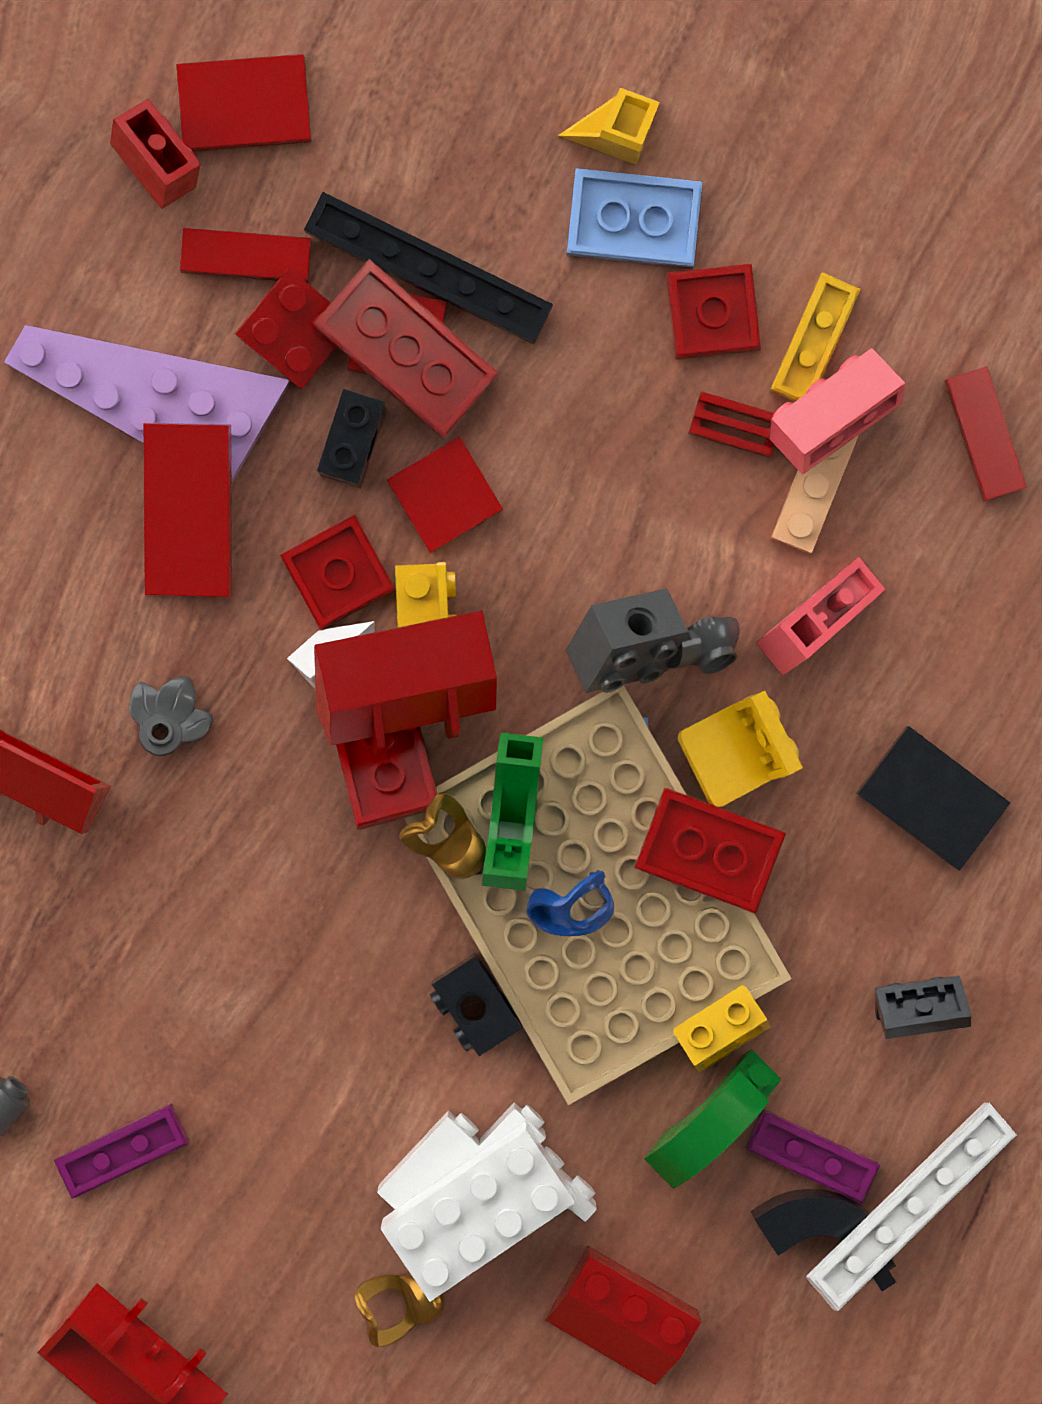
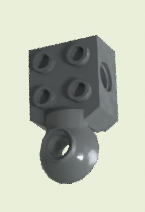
(643, 639)

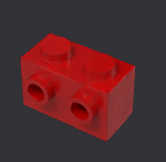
(155, 153)

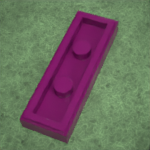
(121, 1151)
(812, 1156)

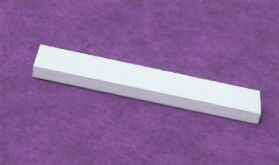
(910, 1206)

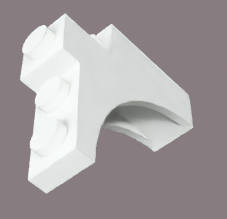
(454, 1142)

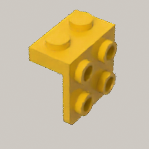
(739, 749)

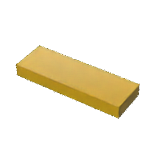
(815, 337)

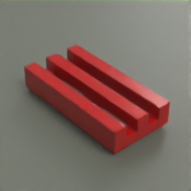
(733, 406)

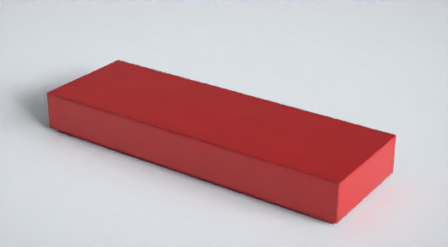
(244, 254)
(985, 433)

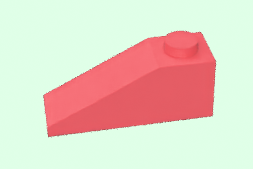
(820, 616)

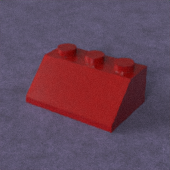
(624, 1316)

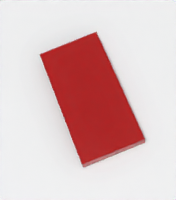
(405, 349)
(187, 509)

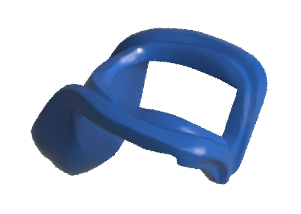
(552, 911)

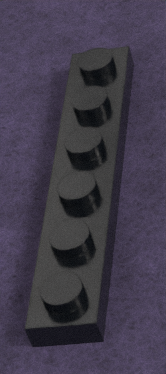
(428, 268)

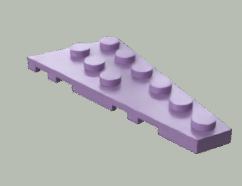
(145, 386)

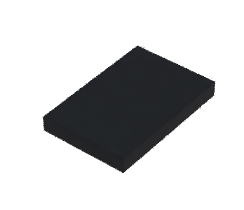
(933, 798)

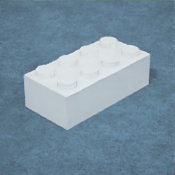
(477, 1211)

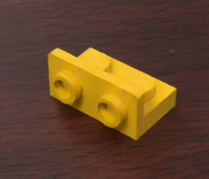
(423, 592)
(721, 1028)

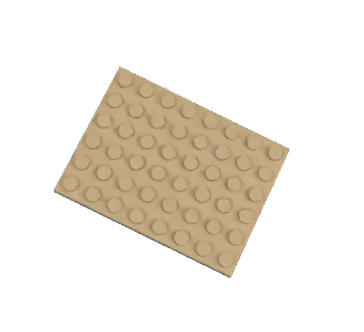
(665, 953)

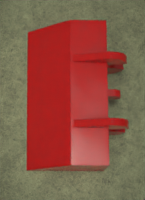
(405, 679)
(49, 785)
(122, 1359)

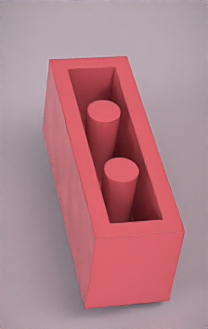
(836, 410)

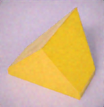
(616, 126)

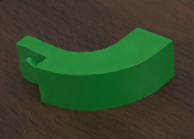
(513, 811)
(715, 1123)

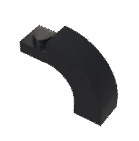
(812, 1213)

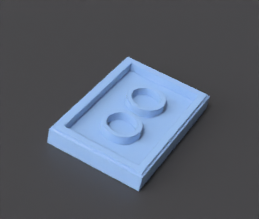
(634, 218)

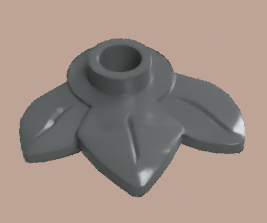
(168, 709)

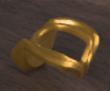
(461, 852)
(418, 1308)

